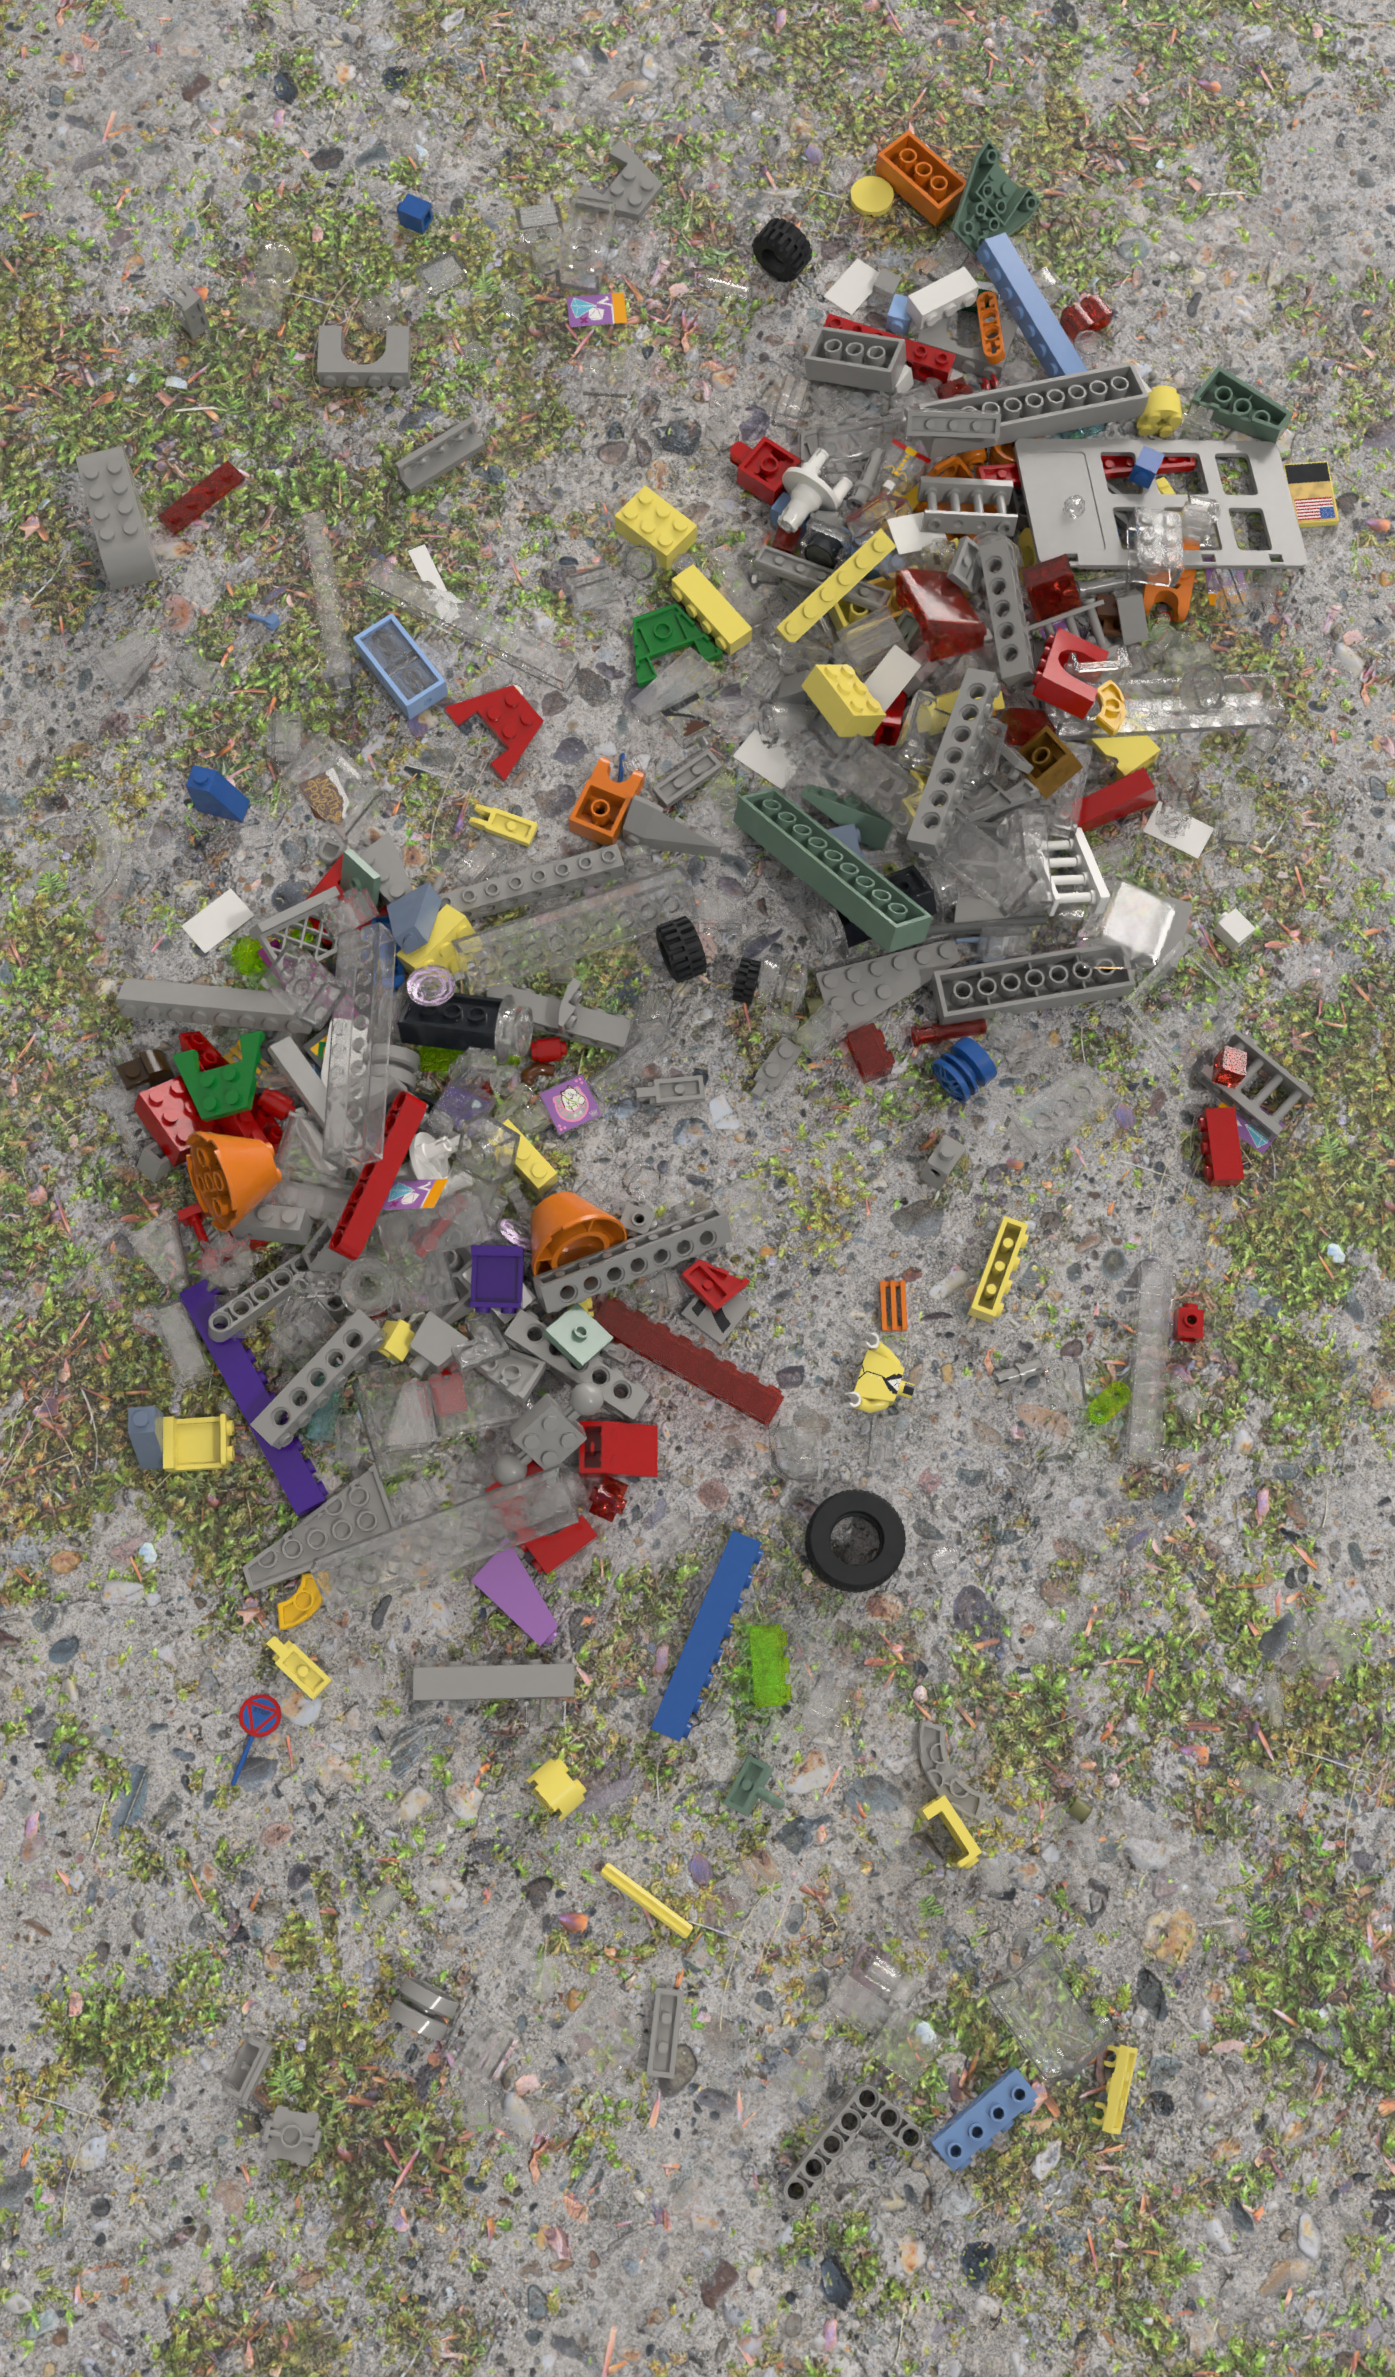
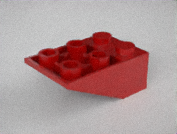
(618, 1450)

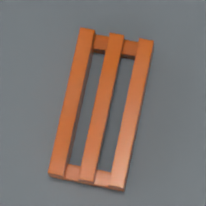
(893, 1285)

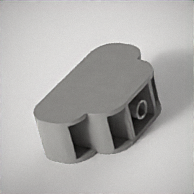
(118, 518)

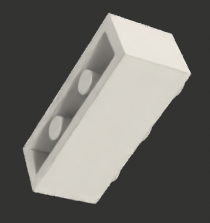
(942, 298)

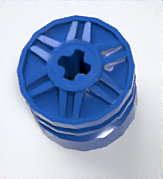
(964, 1069)

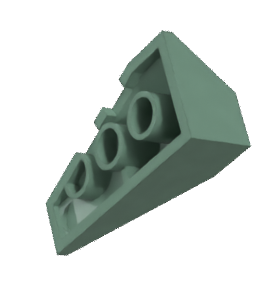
(849, 810)

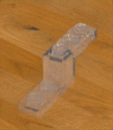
(122, 1102)

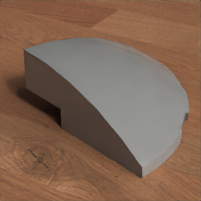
(459, 1261)

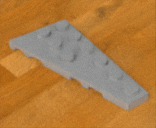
(875, 985)

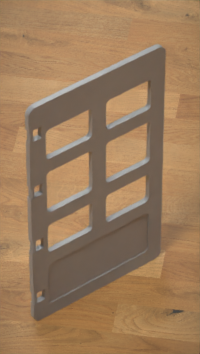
(1070, 467)

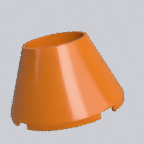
(568, 1229)

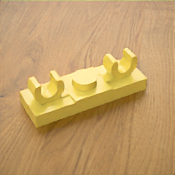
(1117, 2088)

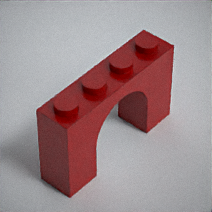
(1055, 684)
(559, 1548)

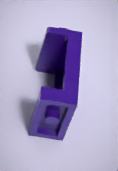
(497, 1278)

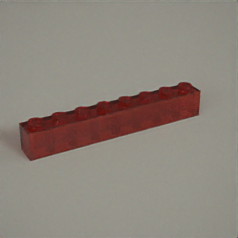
(689, 1362)

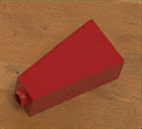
(891, 726)
(1117, 800)

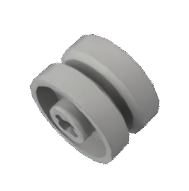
(403, 1064)
(421, 2012)

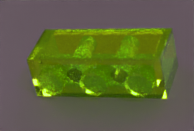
(769, 1666)

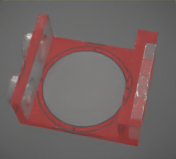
(876, 513)

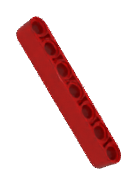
(377, 1177)

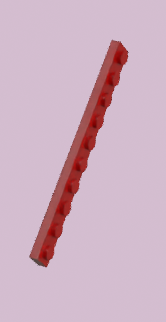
(1113, 468)

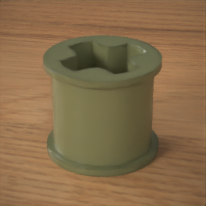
(813, 1004)
(1079, 1809)

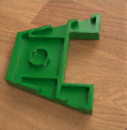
(663, 633)
(225, 1088)

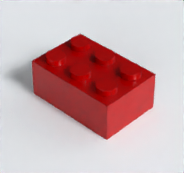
(171, 1118)

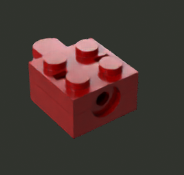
(762, 468)

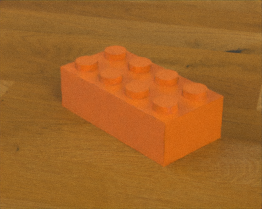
(921, 177)

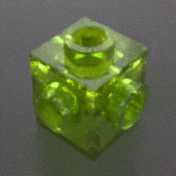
(245, 956)

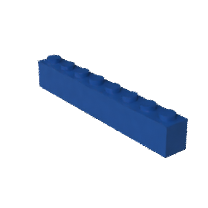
(706, 1635)

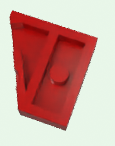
(712, 1284)

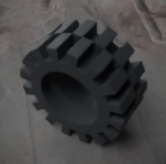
(746, 980)

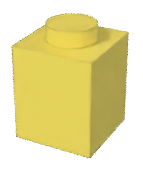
(397, 1340)

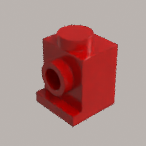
(1182, 1329)

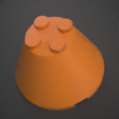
(230, 1175)

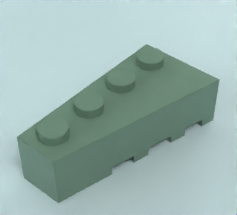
(1242, 406)

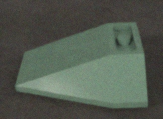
(991, 201)

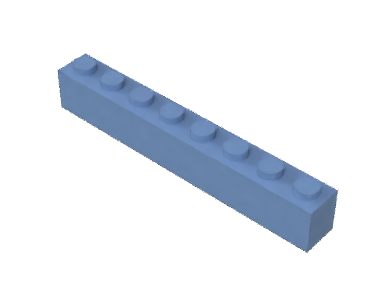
(1028, 307)

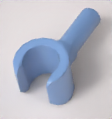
(270, 622)

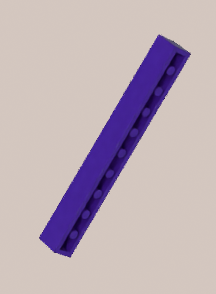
(252, 1397)

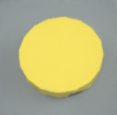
(871, 196)

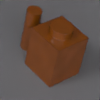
(1109, 616)

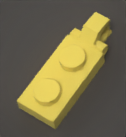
(299, 1667)

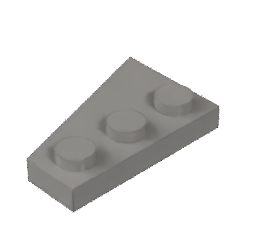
(515, 1374)

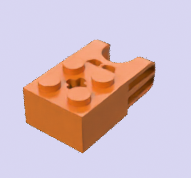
(1177, 597)
(604, 798)

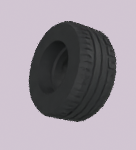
(874, 1510)

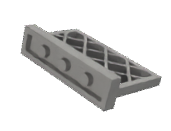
(292, 917)

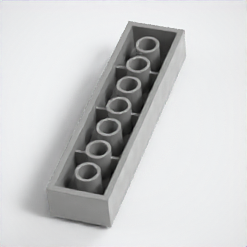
(1024, 986)

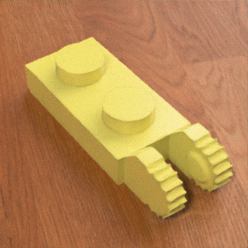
(505, 825)

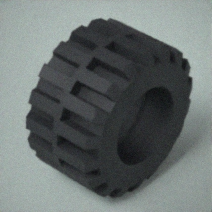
(782, 249)
(681, 949)

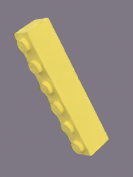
(835, 587)

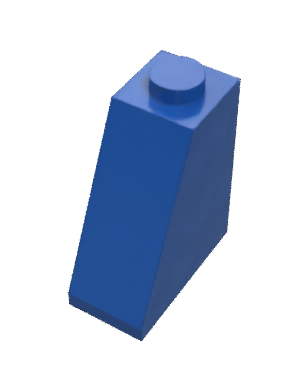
(216, 795)

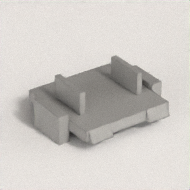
(292, 2135)

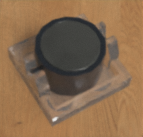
(826, 544)

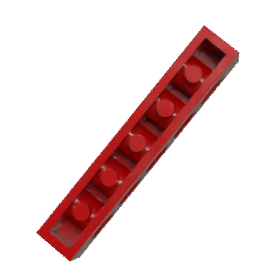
(923, 359)

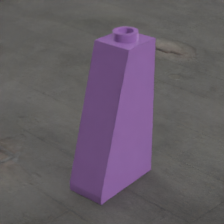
(515, 1593)

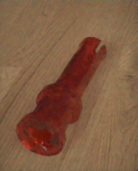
(937, 1033)

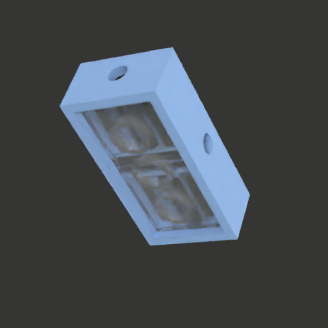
(400, 666)

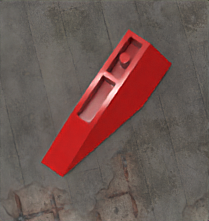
(247, 1124)

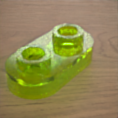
(1107, 1404)

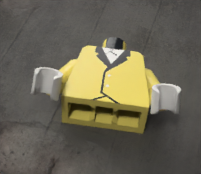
(878, 1379)

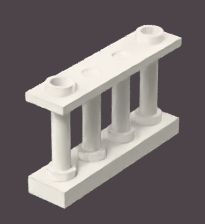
(1087, 870)

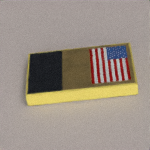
(1312, 494)

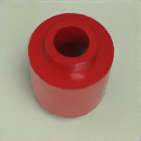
(548, 1049)
(276, 1104)

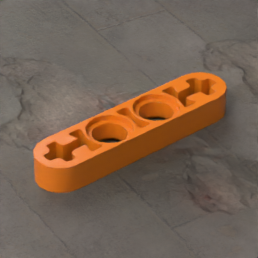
(990, 327)

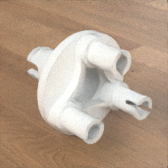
(810, 492)
(428, 1158)

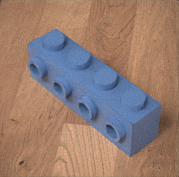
(983, 2119)

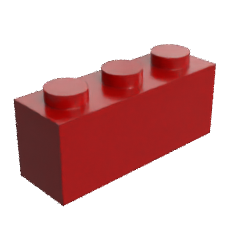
(1220, 1146)

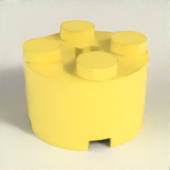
(1161, 413)
(556, 1789)

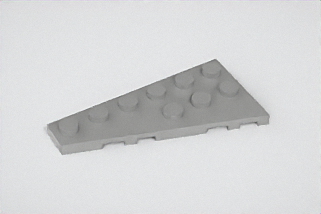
(344, 1519)

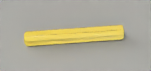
(646, 1900)

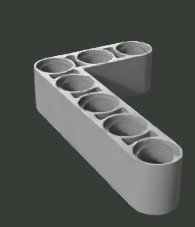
(274, 1293)
(845, 2136)

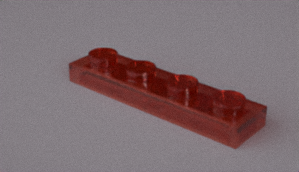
(201, 497)

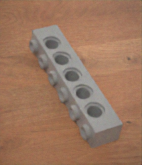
(1022, 667)
(560, 1366)
(305, 1382)

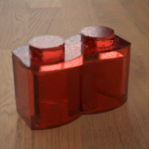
(1088, 315)

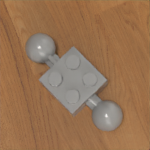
(548, 1433)

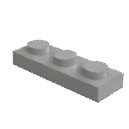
(687, 778)
(665, 2033)

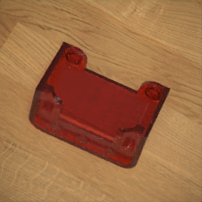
(941, 612)

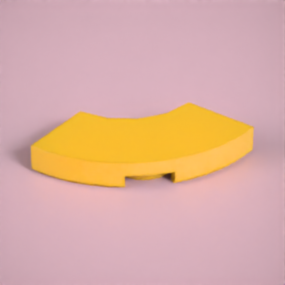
(1111, 707)
(300, 1605)

